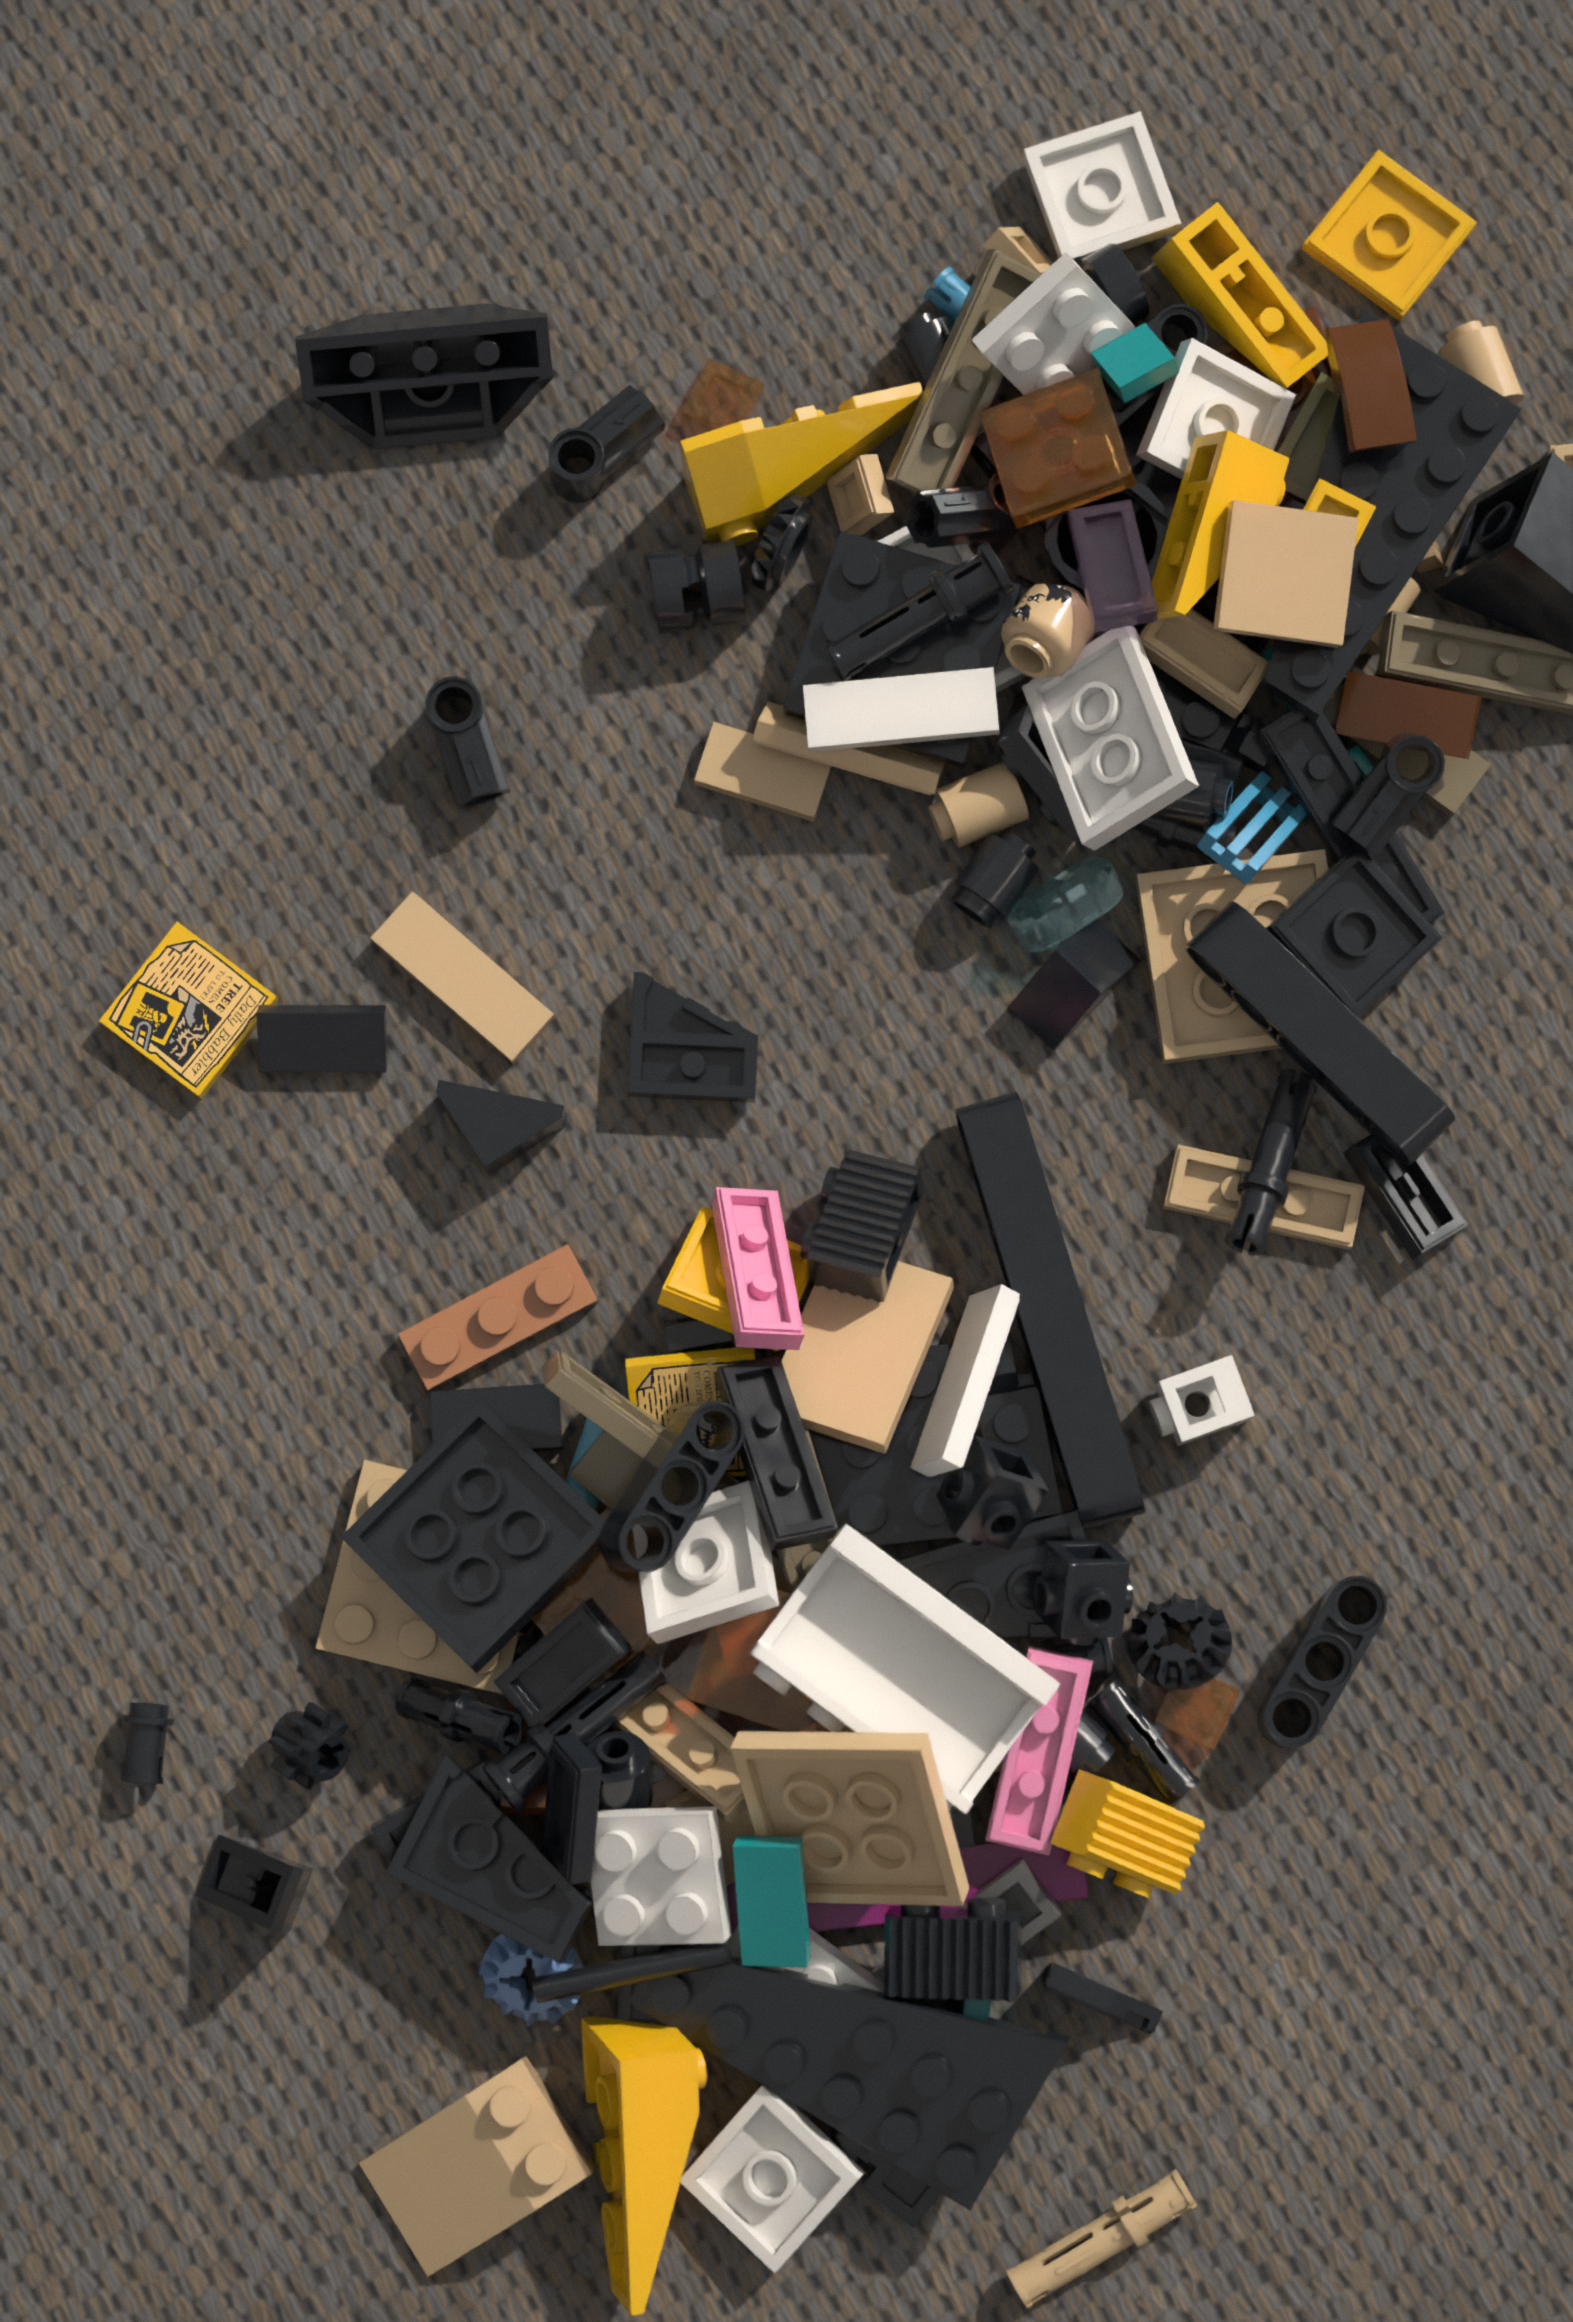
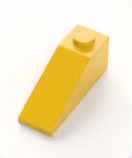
(1241, 297)
(1217, 472)

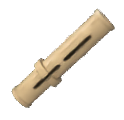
(1102, 2238)

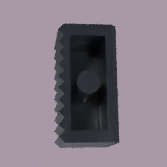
(862, 1224)
(953, 1951)

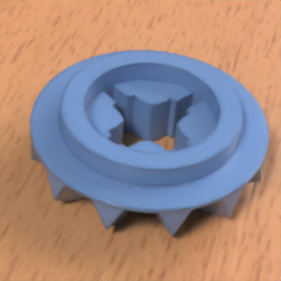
(506, 1961)

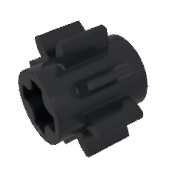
(309, 1745)

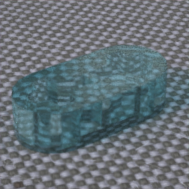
(1065, 904)

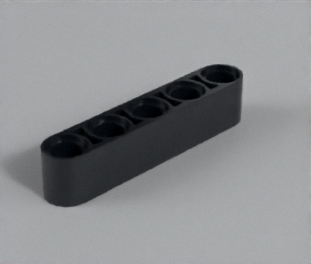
(1320, 1033)

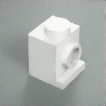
(1218, 1384)

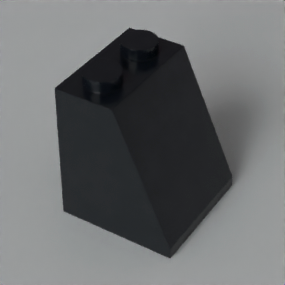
(1518, 554)

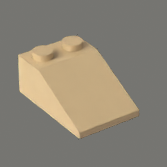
(477, 2166)

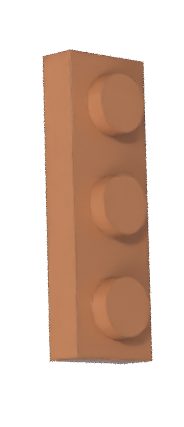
(498, 1318)

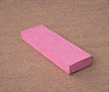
(757, 1269)
(1040, 1759)

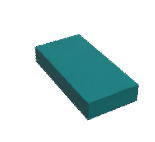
(772, 1901)

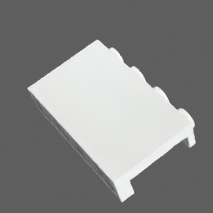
(900, 1658)

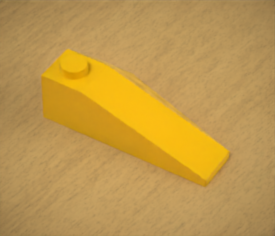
(748, 470)
(649, 2109)

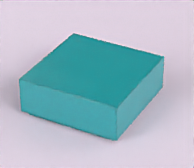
(1135, 362)

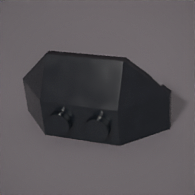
(426, 372)

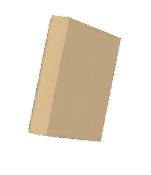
(1285, 573)

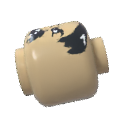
(1047, 630)

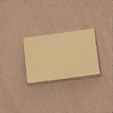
(864, 1355)

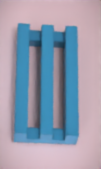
(1272, 805)

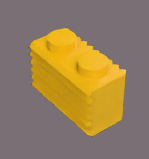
(1128, 1833)

